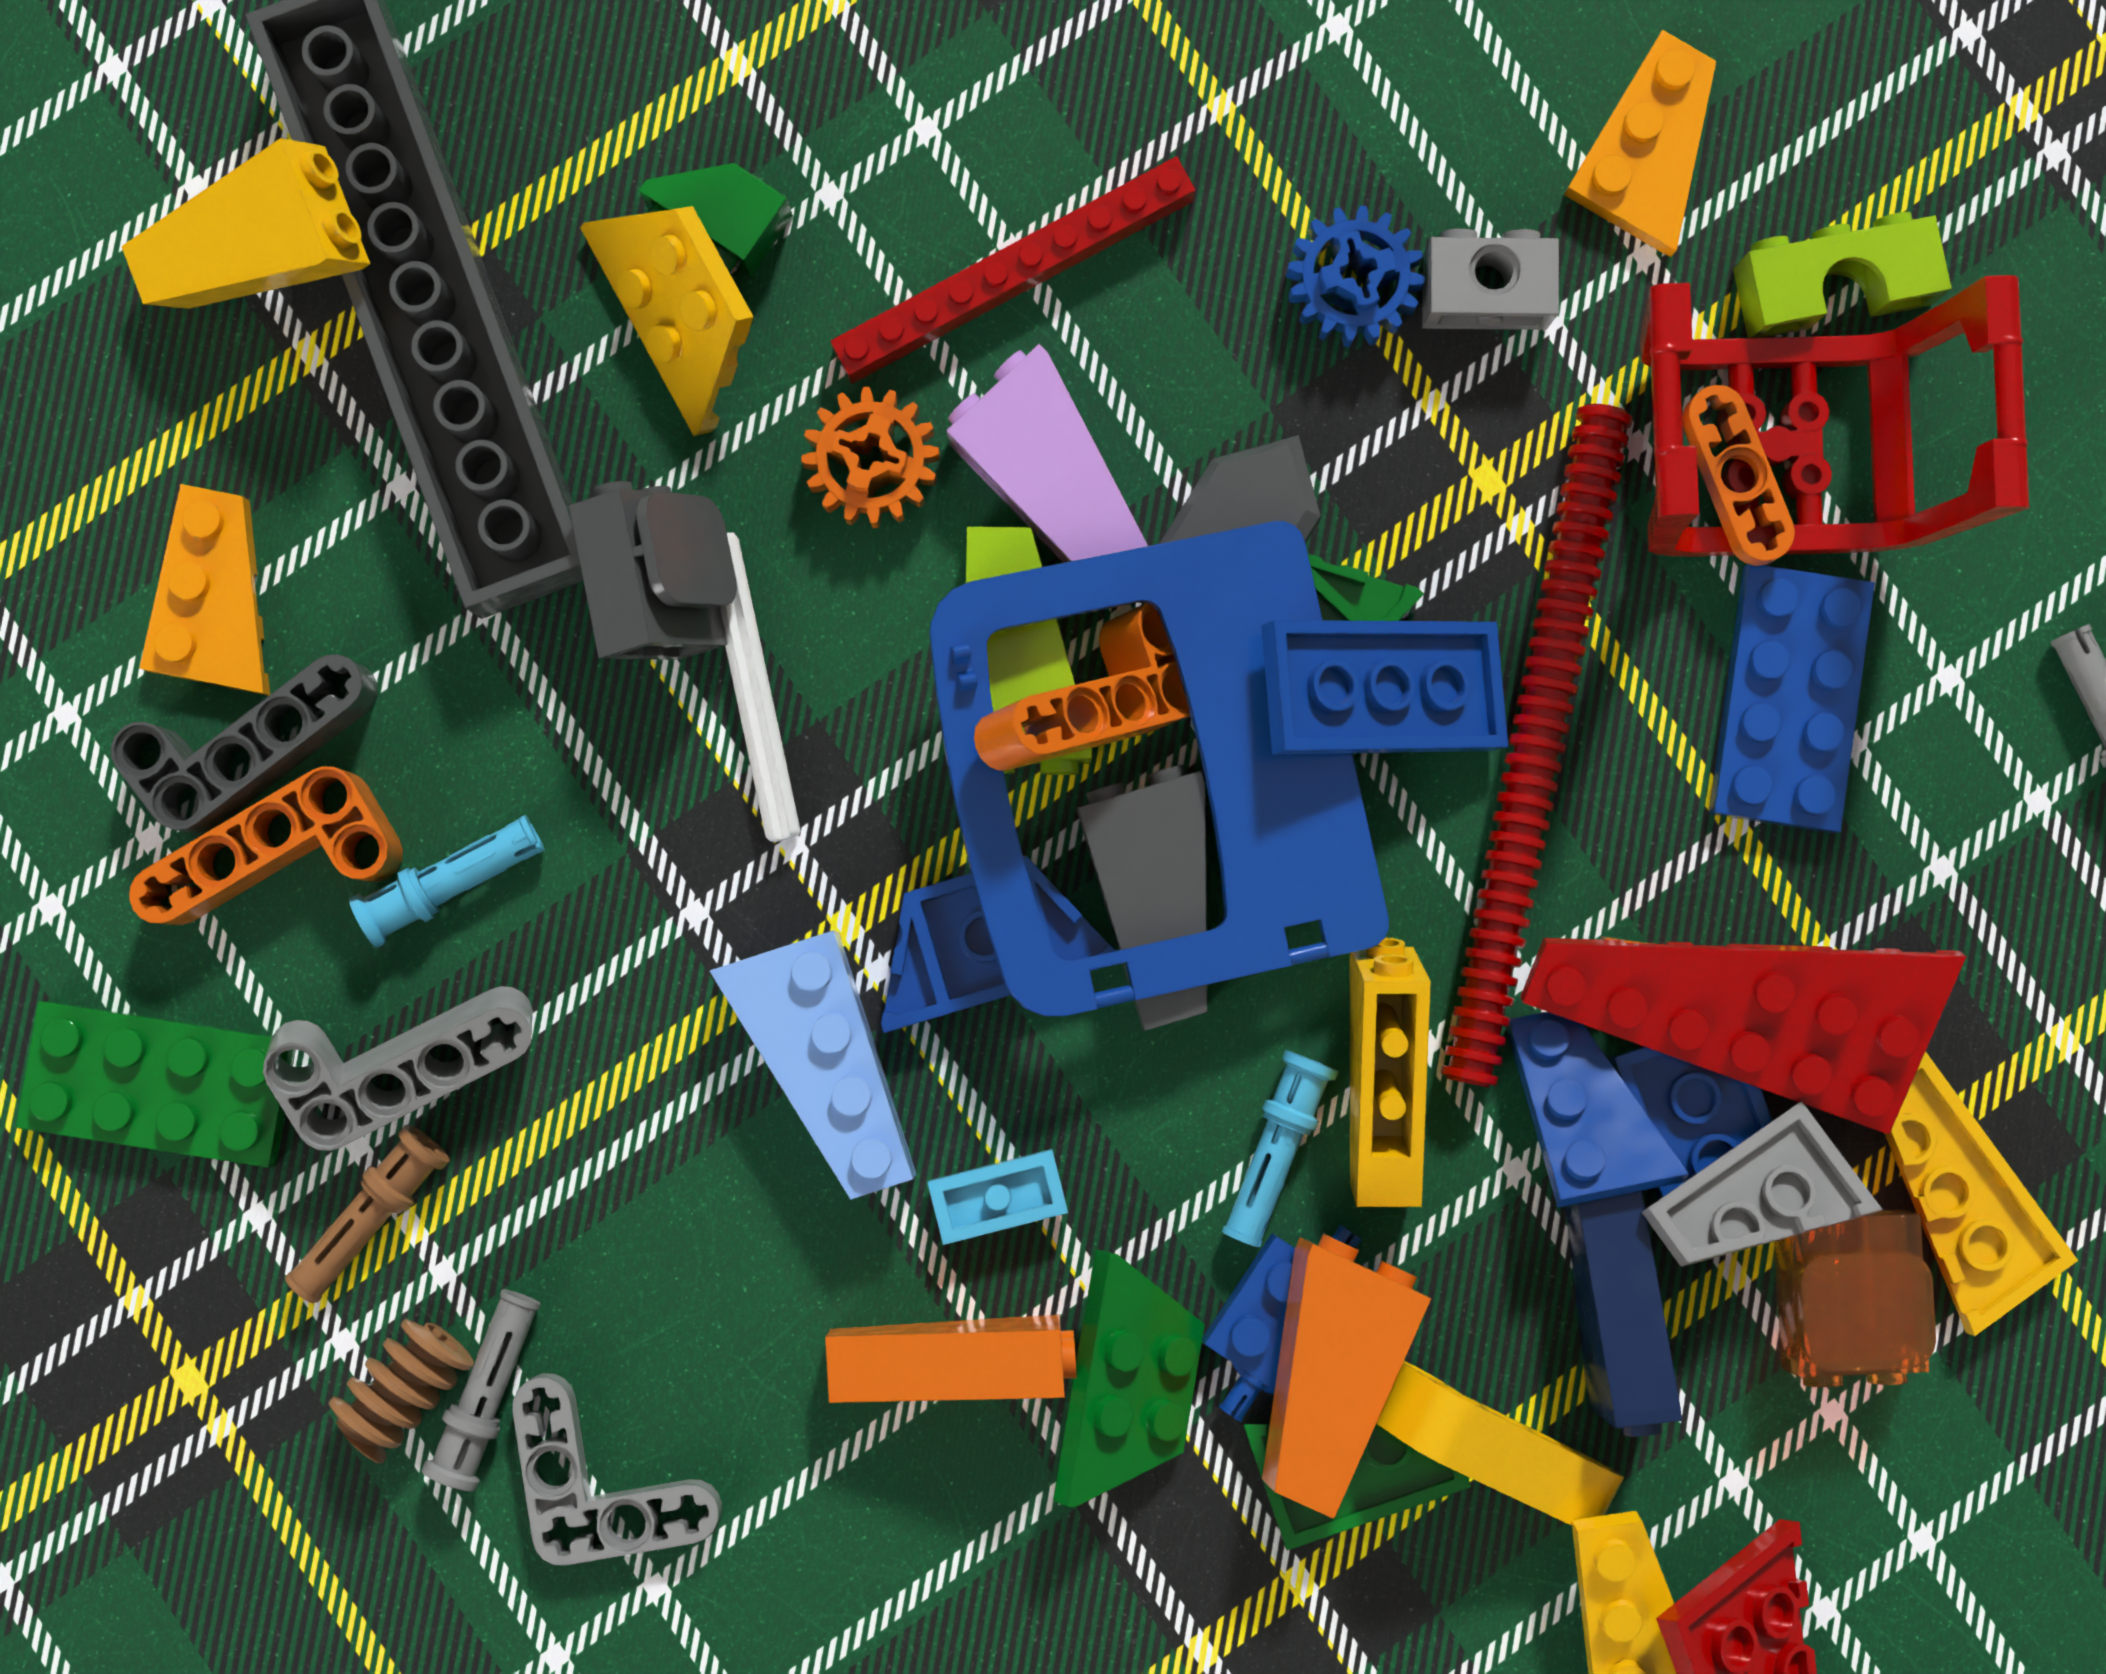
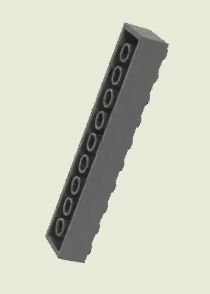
(426, 303)

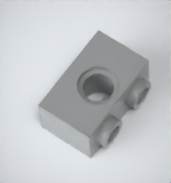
(1458, 301)

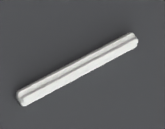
(757, 709)

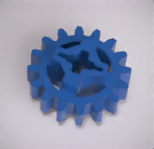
(1380, 267)

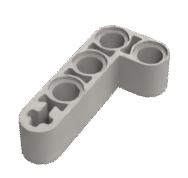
(403, 1056)

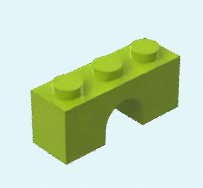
(1894, 263)

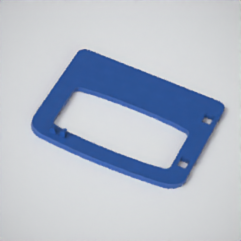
(1283, 823)

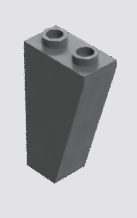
(1152, 871)

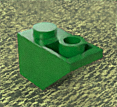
(733, 205)

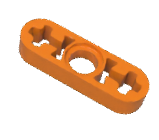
(1751, 451)

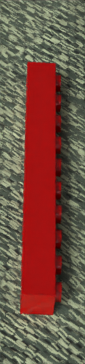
(1013, 270)

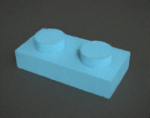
(997, 1196)

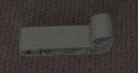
(256, 732)

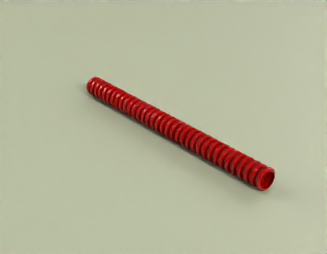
(1537, 742)

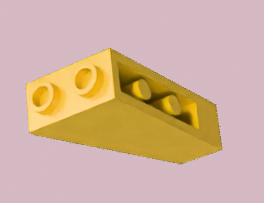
(251, 232)
(1388, 1074)

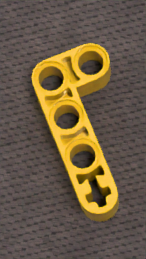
(1496, 1448)

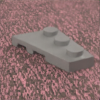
(1762, 1191)

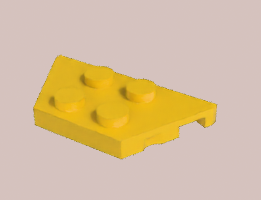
(677, 303)

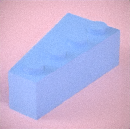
(820, 1048)

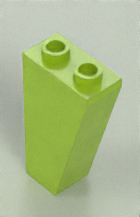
(1024, 657)

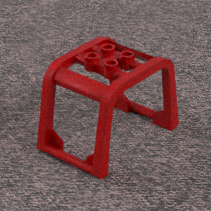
(1999, 476)

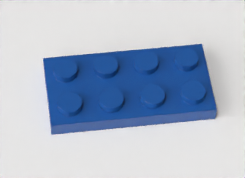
(1383, 686)
(1791, 698)

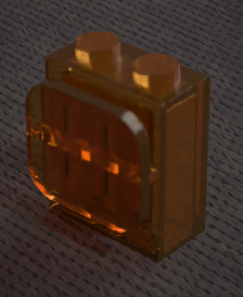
(1856, 1301)

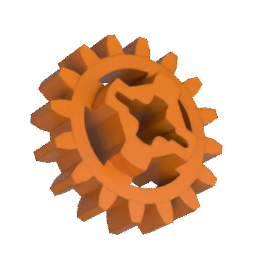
(878, 432)

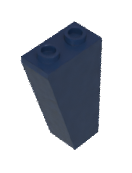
(1621, 1316)

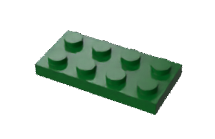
(151, 1084)

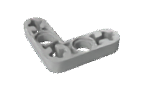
(574, 1498)

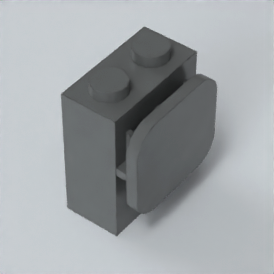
(653, 571)

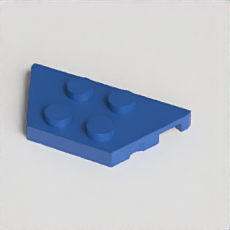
(947, 956)

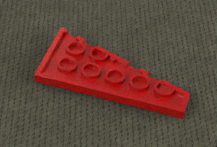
(1780, 1017)
(1744, 1613)

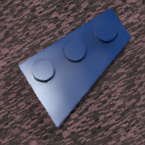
(1585, 1116)

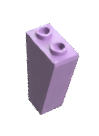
(1043, 460)

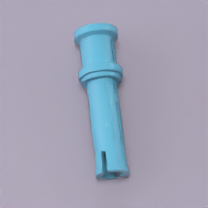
(421, 892)
(1289, 1117)

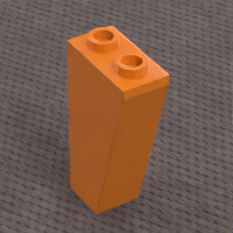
(951, 1360)
(1335, 1368)

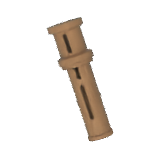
(384, 1192)

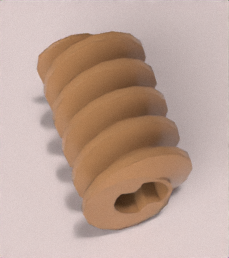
(400, 1388)

